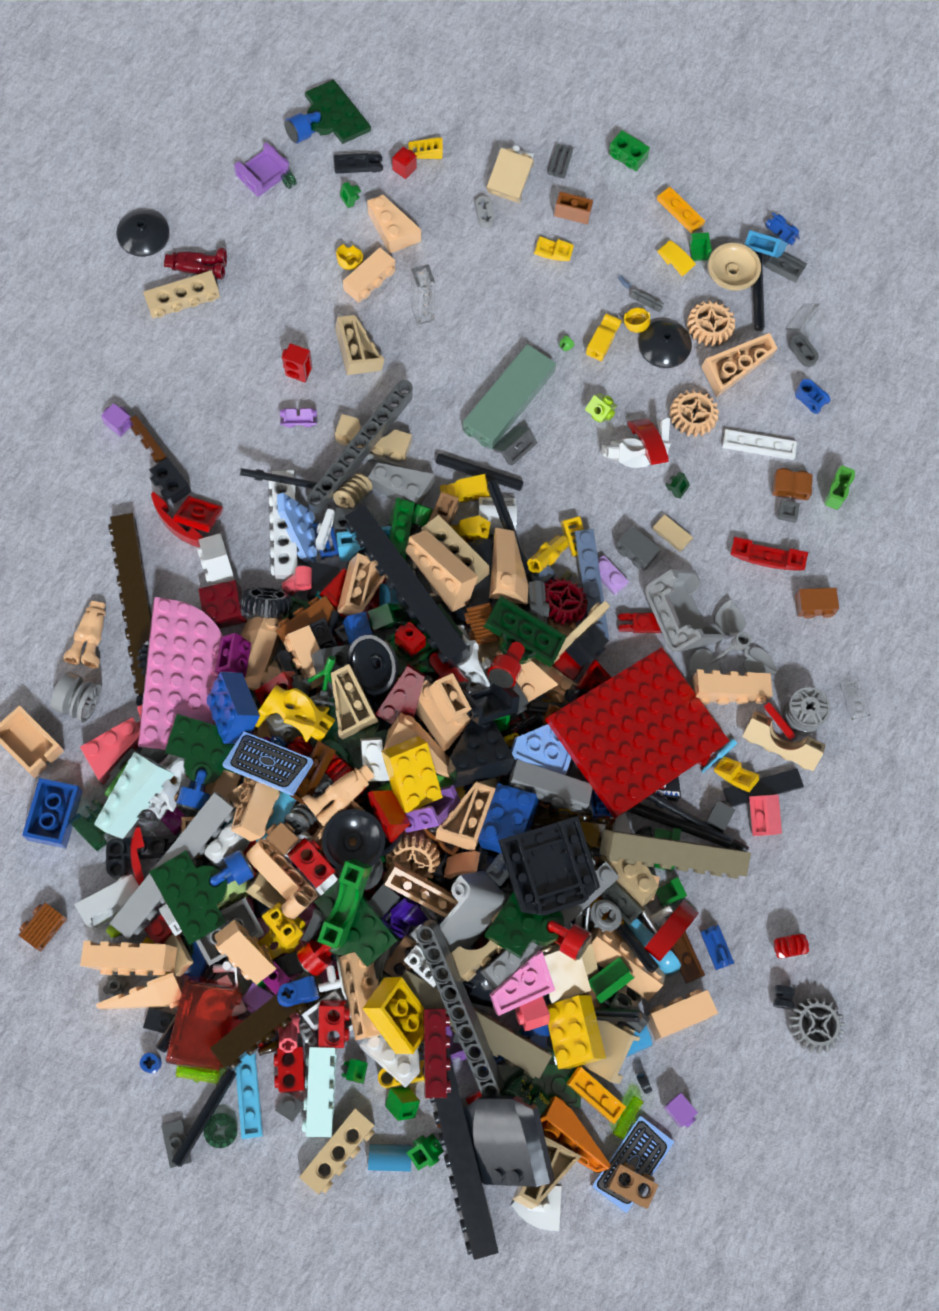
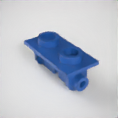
(779, 223)
(717, 947)

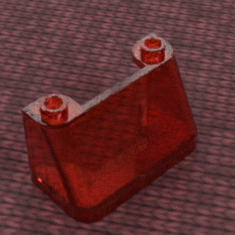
(201, 1022)

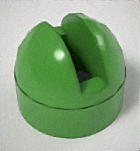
(566, 343)

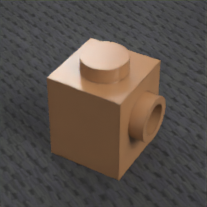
(281, 837)

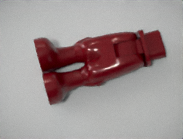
(196, 262)

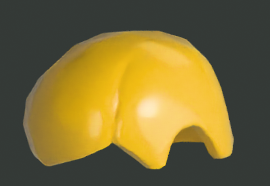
(349, 257)
(637, 320)

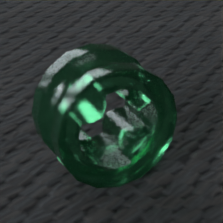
(288, 180)

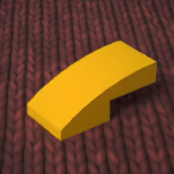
(553, 250)
(677, 257)
(736, 775)

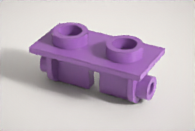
(307, 417)

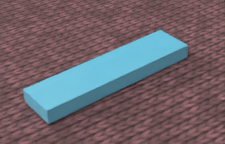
(249, 1098)

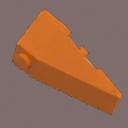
(565, 1128)

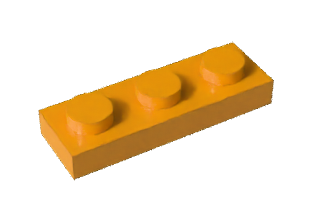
(680, 210)
(596, 1095)

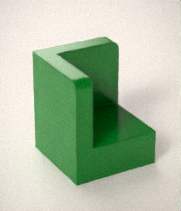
(700, 246)
(671, 893)
(402, 1103)

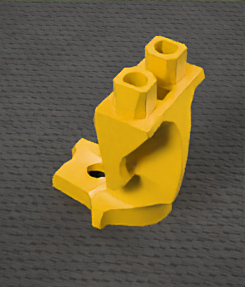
(305, 716)
(282, 930)

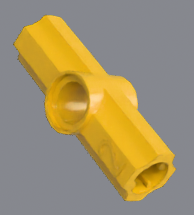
(547, 554)

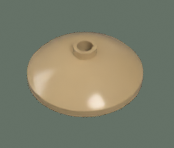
(735, 259)

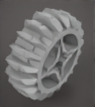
(822, 1030)

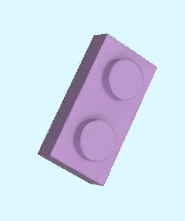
(611, 576)

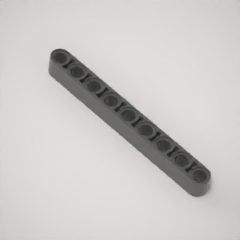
(360, 454)
(460, 999)

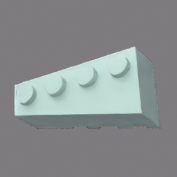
(132, 795)
(321, 1092)

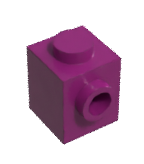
(276, 979)

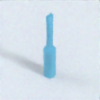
(721, 753)

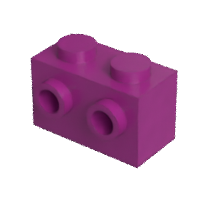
(233, 654)

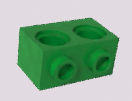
(629, 150)

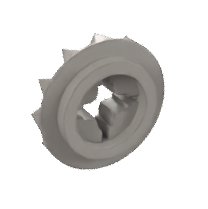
(614, 917)
(310, 1036)

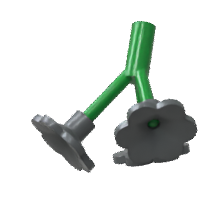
(326, 686)

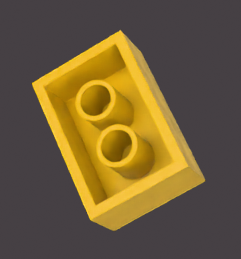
(412, 773)
(396, 1015)
(575, 1032)

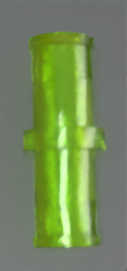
(198, 1074)
(628, 1117)

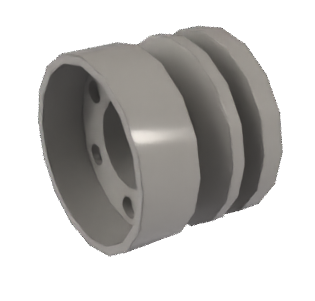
(75, 697)
(803, 720)

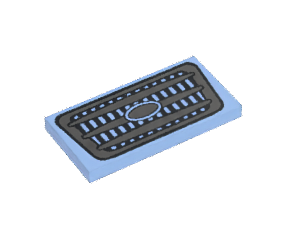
(268, 763)
(643, 1149)

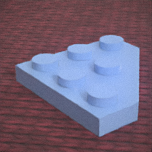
(299, 527)
(541, 749)

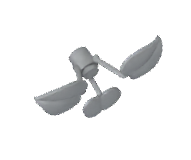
(733, 621)

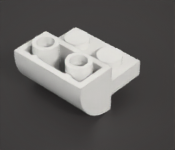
(488, 511)

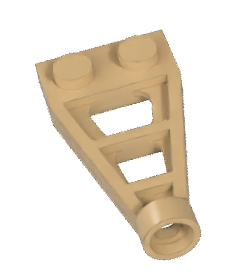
(595, 614)

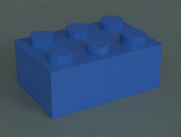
(232, 706)
(50, 813)
(507, 816)

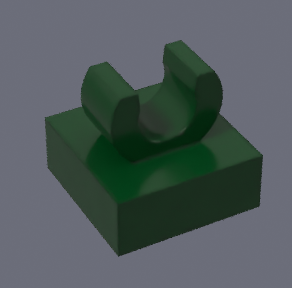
(678, 485)

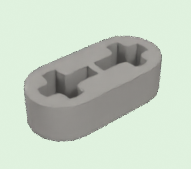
(483, 212)

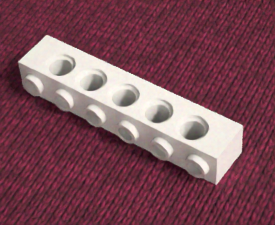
(280, 570)

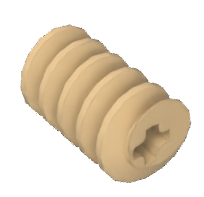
(352, 491)

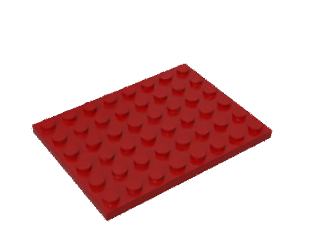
(637, 732)

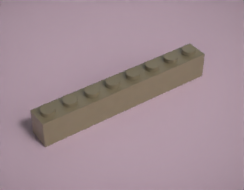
(674, 853)
(501, 1039)

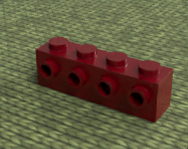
(435, 1060)

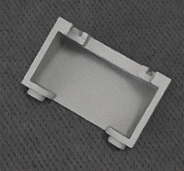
(677, 611)
(477, 903)

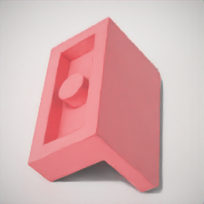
(765, 815)

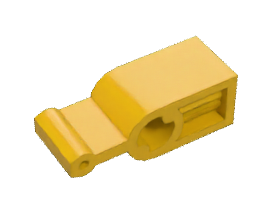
(603, 337)
(468, 488)
(472, 528)

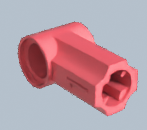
(299, 581)
(289, 1036)

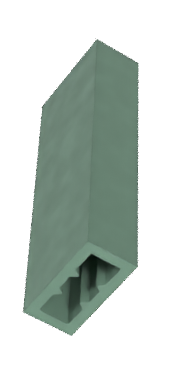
(509, 397)

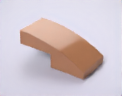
(461, 864)

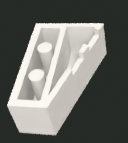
(106, 903)

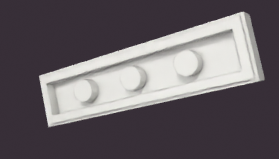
(759, 444)

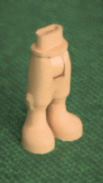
(89, 630)
(342, 793)

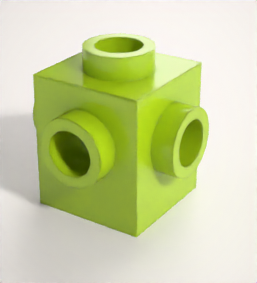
(601, 407)

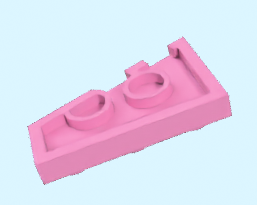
(524, 985)

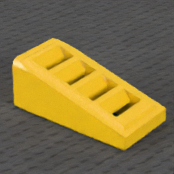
(428, 143)
(566, 531)

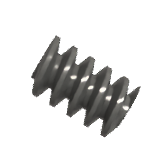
(301, 818)

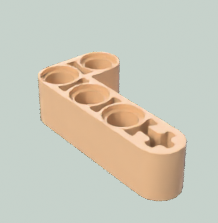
(282, 877)

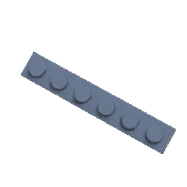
(590, 574)

